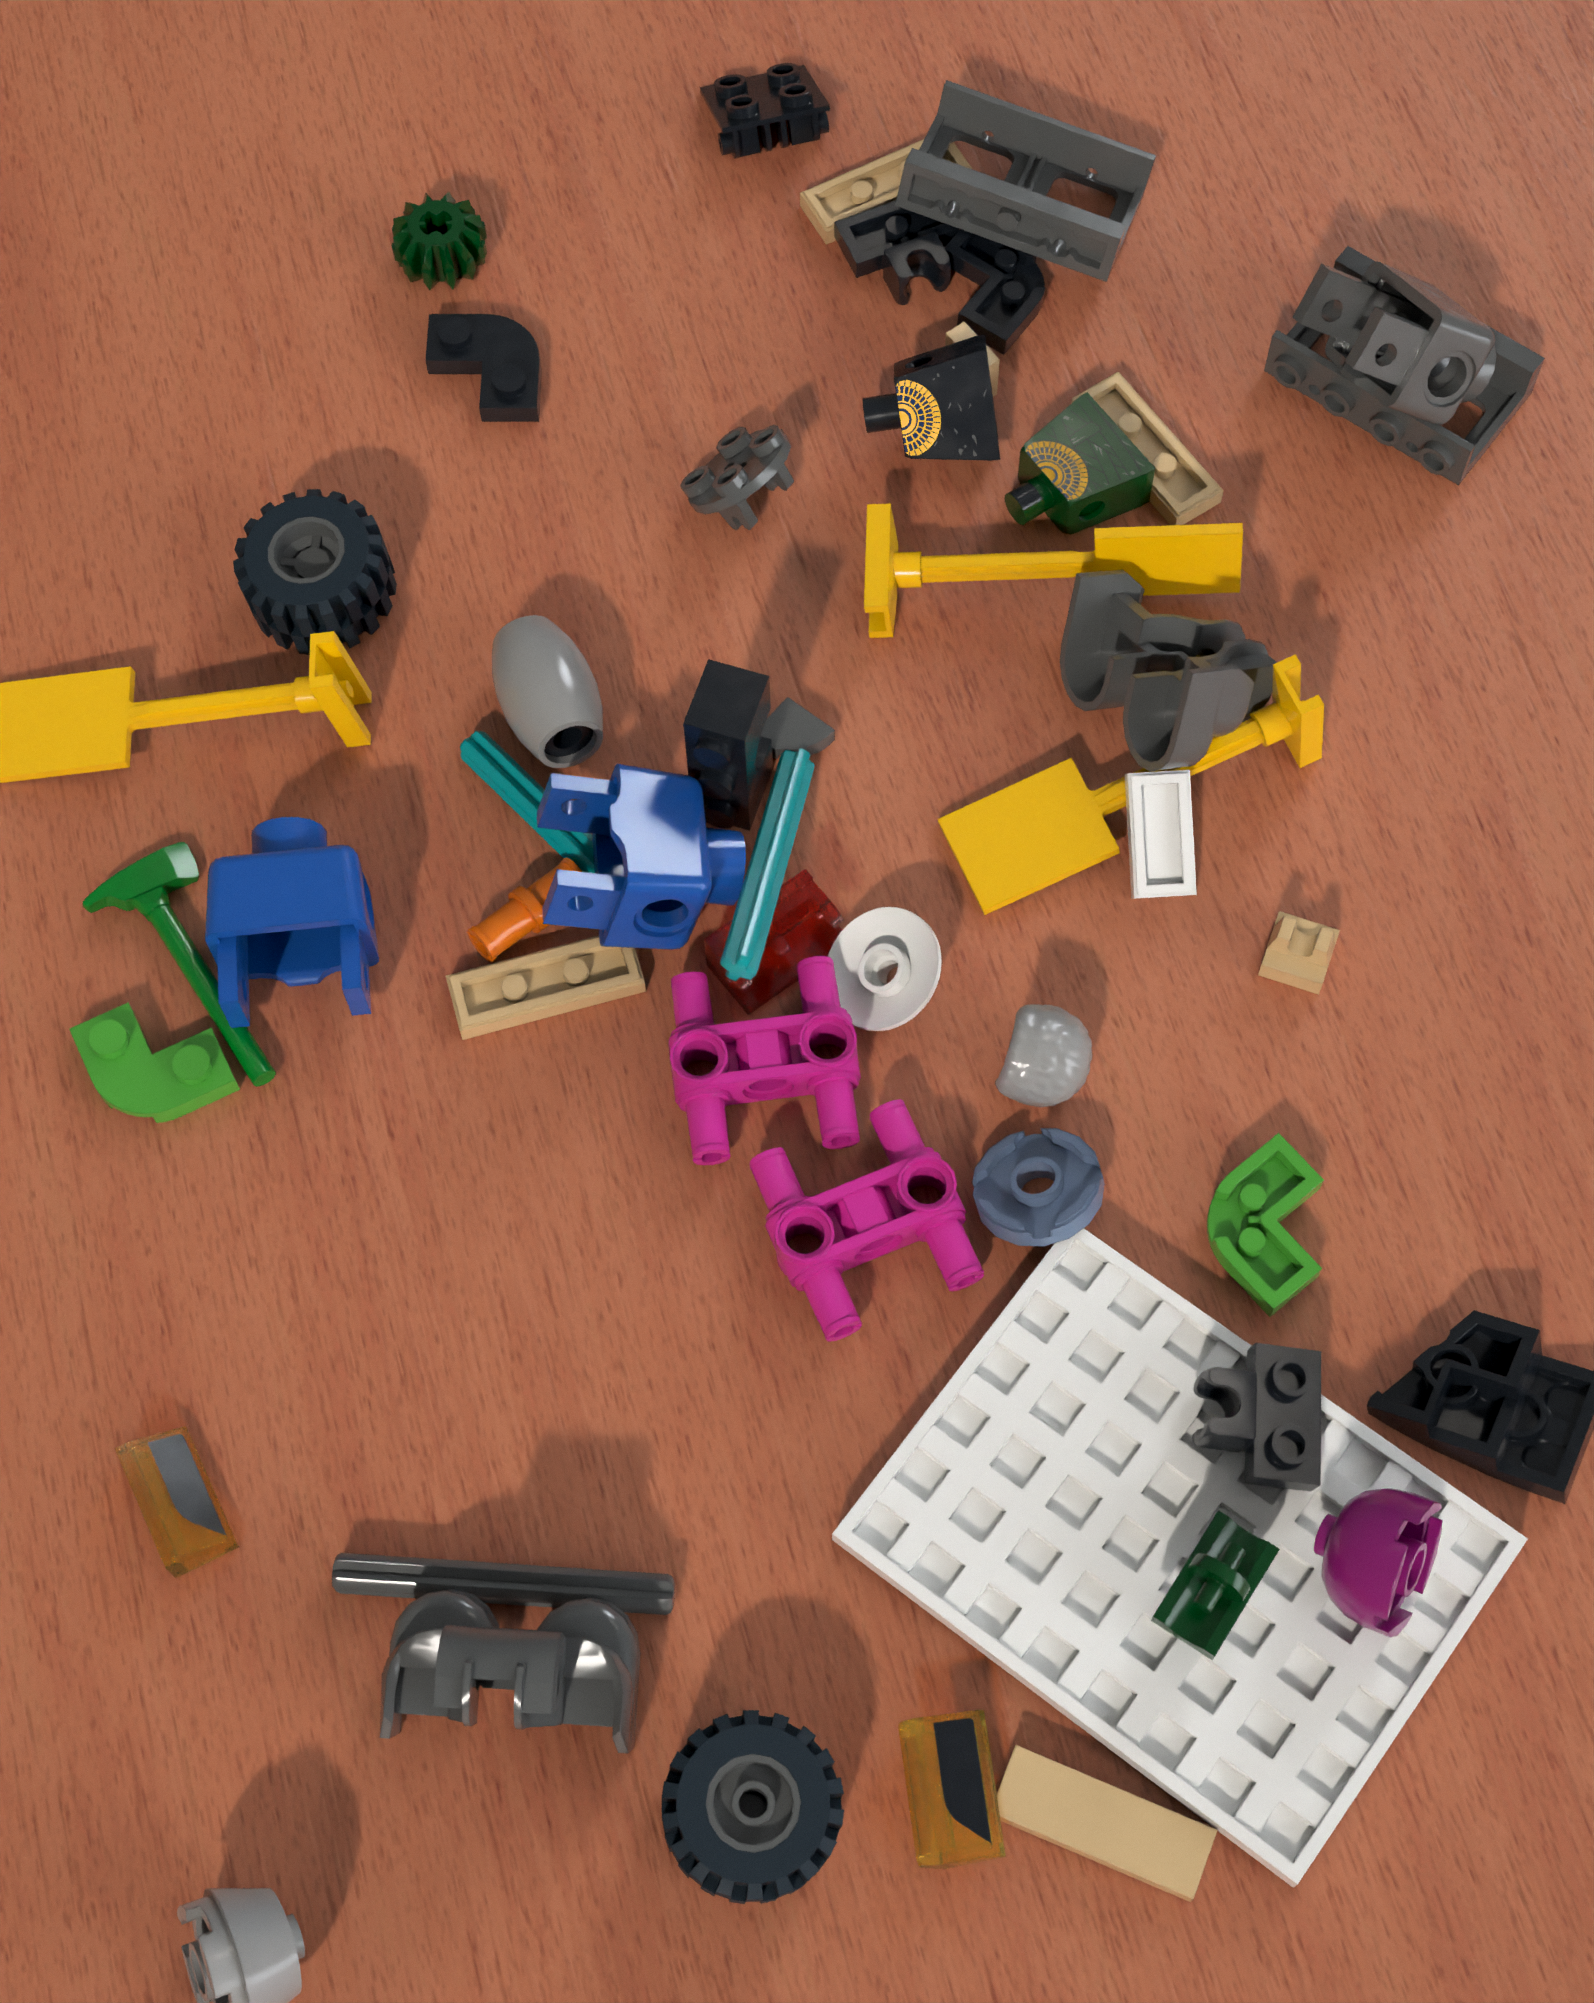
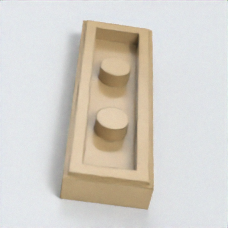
(861, 189)
(1180, 483)
(542, 985)
(1104, 1823)

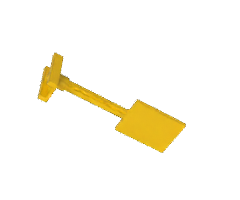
(1157, 557)
(89, 717)
(1057, 825)

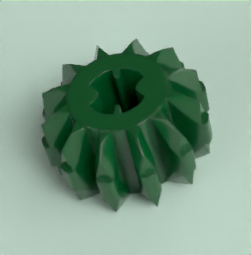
(439, 241)

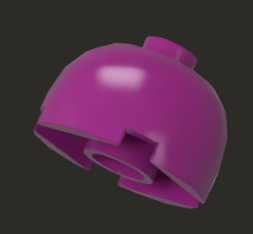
(1379, 1555)

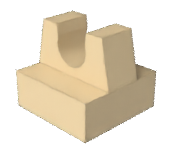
(1299, 952)

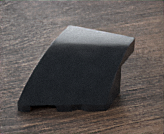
(1496, 1405)

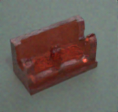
(800, 928)

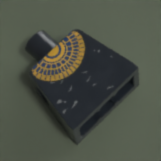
(941, 404)

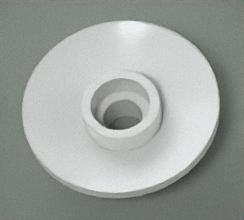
(868, 952)

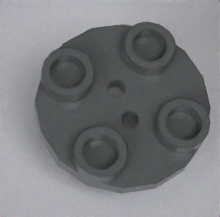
(737, 472)

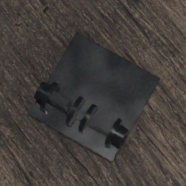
(762, 99)

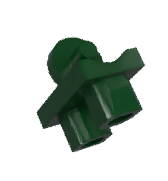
(1214, 1585)

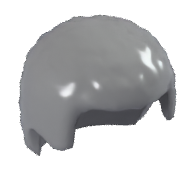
(1045, 1057)

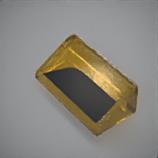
(177, 1500)
(951, 1789)

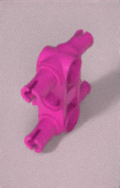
(764, 1060)
(865, 1219)

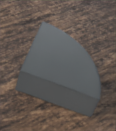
(796, 728)

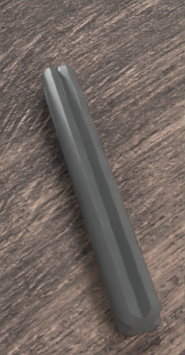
(502, 1582)

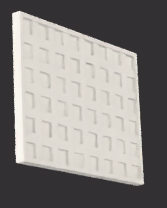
(1064, 1499)

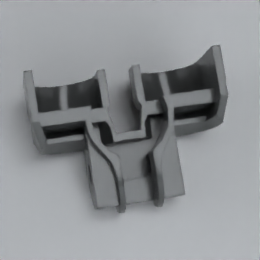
(1169, 671)
(568, 1671)

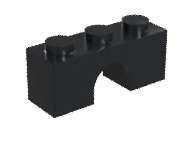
(727, 743)

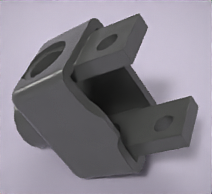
(1432, 352)

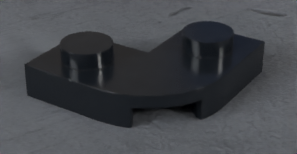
(1009, 289)
(499, 352)

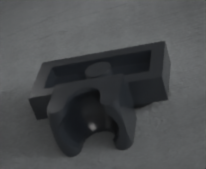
(898, 243)
(1270, 1414)

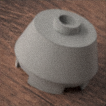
(242, 1947)

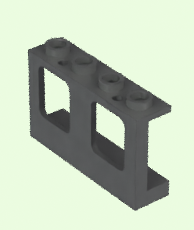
(1018, 208)
(1430, 444)

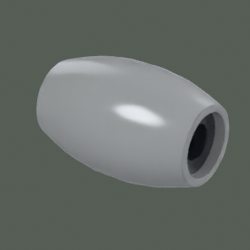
(547, 691)

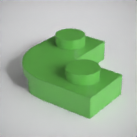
(148, 1083)
(1247, 1227)

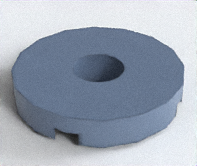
(1043, 1216)

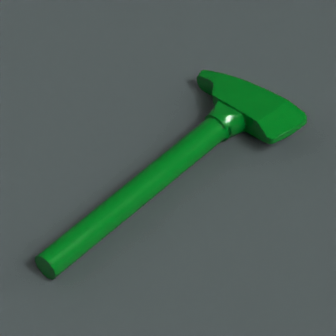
(146, 888)

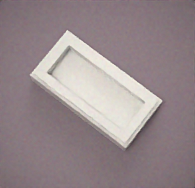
(1160, 834)

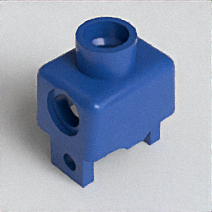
(649, 855)
(290, 916)

